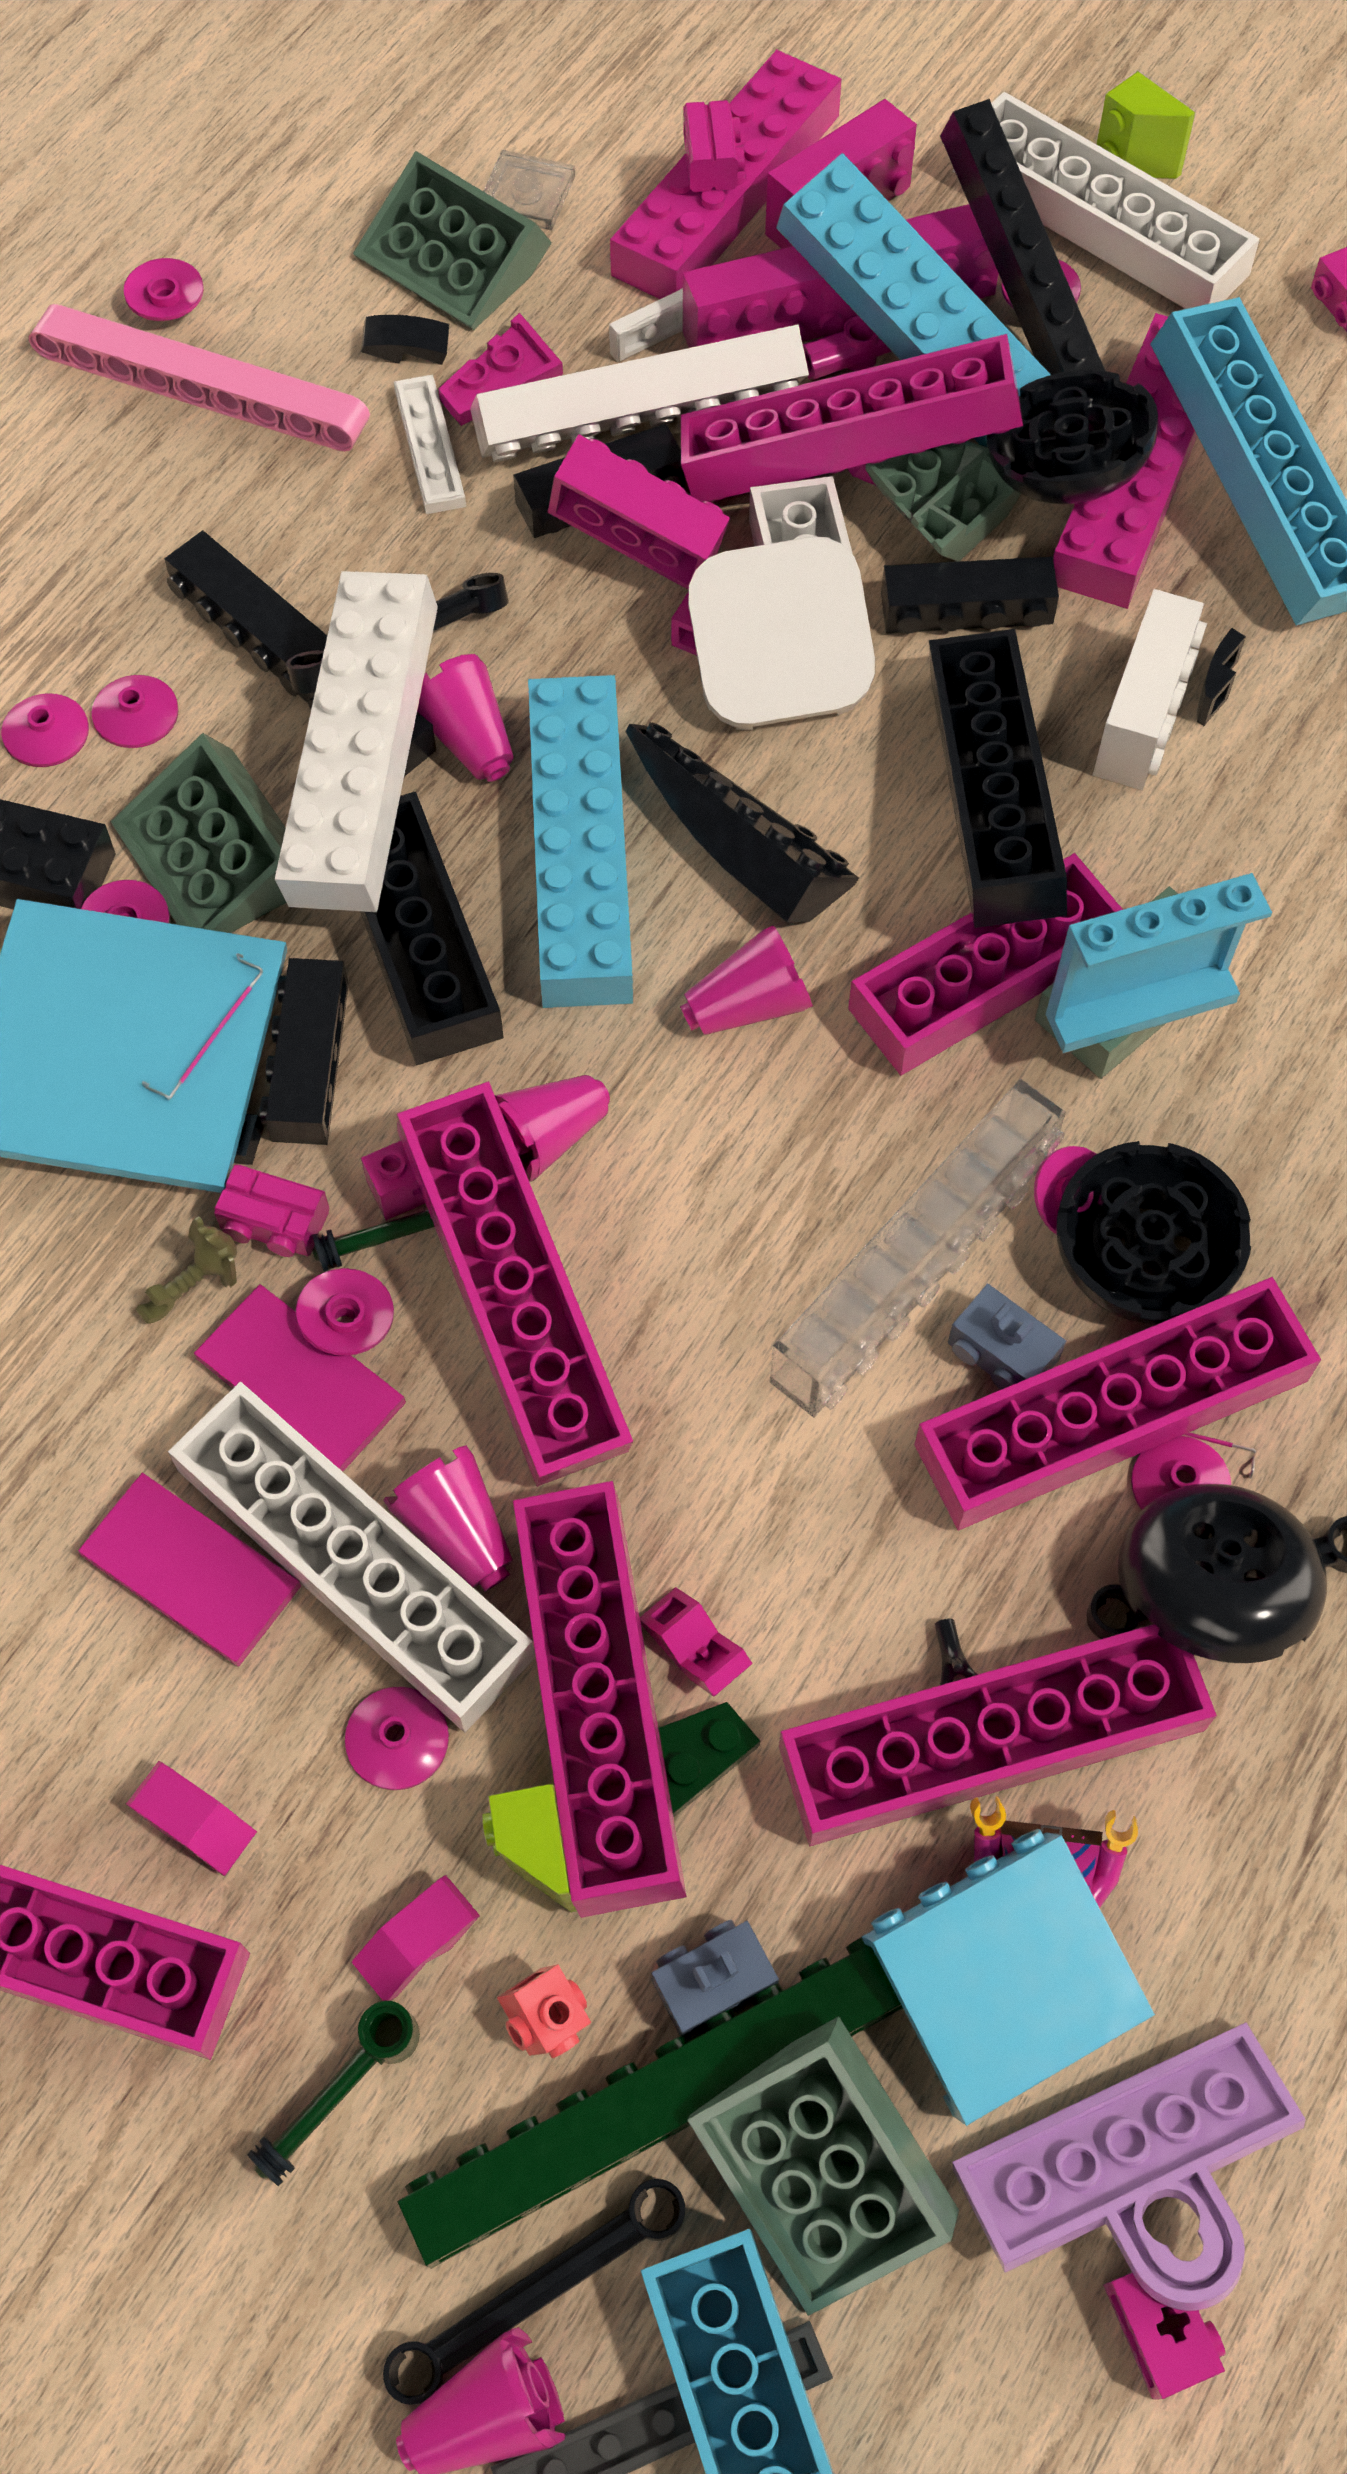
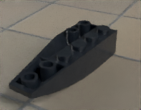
(742, 833)

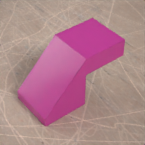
(693, 1642)
(191, 1817)
(414, 1937)

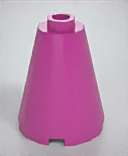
(467, 716)
(747, 987)
(552, 1118)
(455, 1518)
(485, 2412)

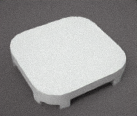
(781, 632)

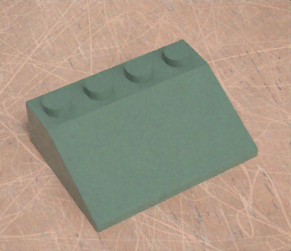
(451, 242)
(206, 839)
(825, 2168)

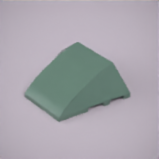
(947, 494)

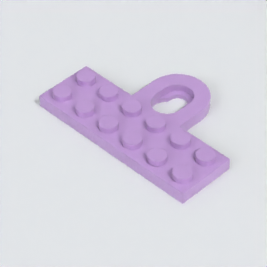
(1127, 2149)

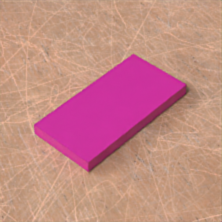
(319, 1394)
(190, 1569)

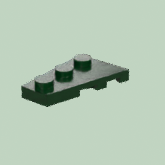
(703, 1751)

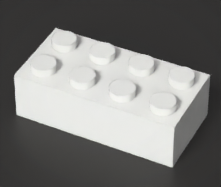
(797, 512)
(1151, 690)

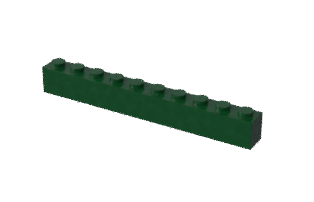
(636, 2108)

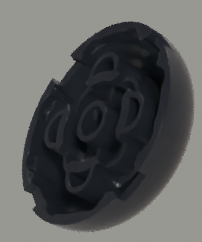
(1078, 437)
(1186, 1199)
(1189, 1564)

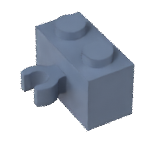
(1004, 1339)
(712, 1976)

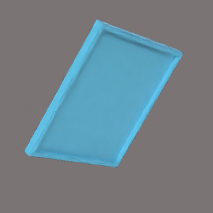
(121, 1002)

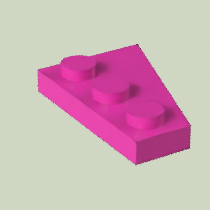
(509, 361)

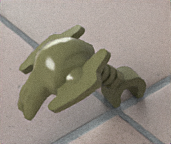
(213, 1256)

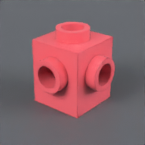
(545, 2012)

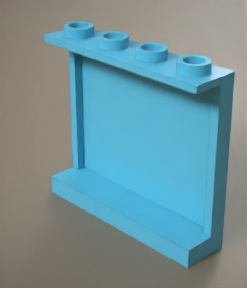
(1151, 963)
(1008, 1974)

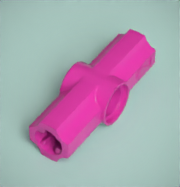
(851, 348)

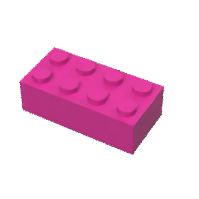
(875, 141)
(635, 511)

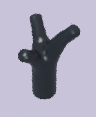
(953, 1659)

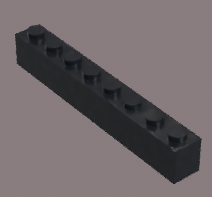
(1018, 240)
(258, 619)

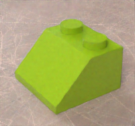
(1146, 127)
(529, 1838)

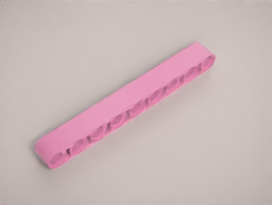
(200, 377)

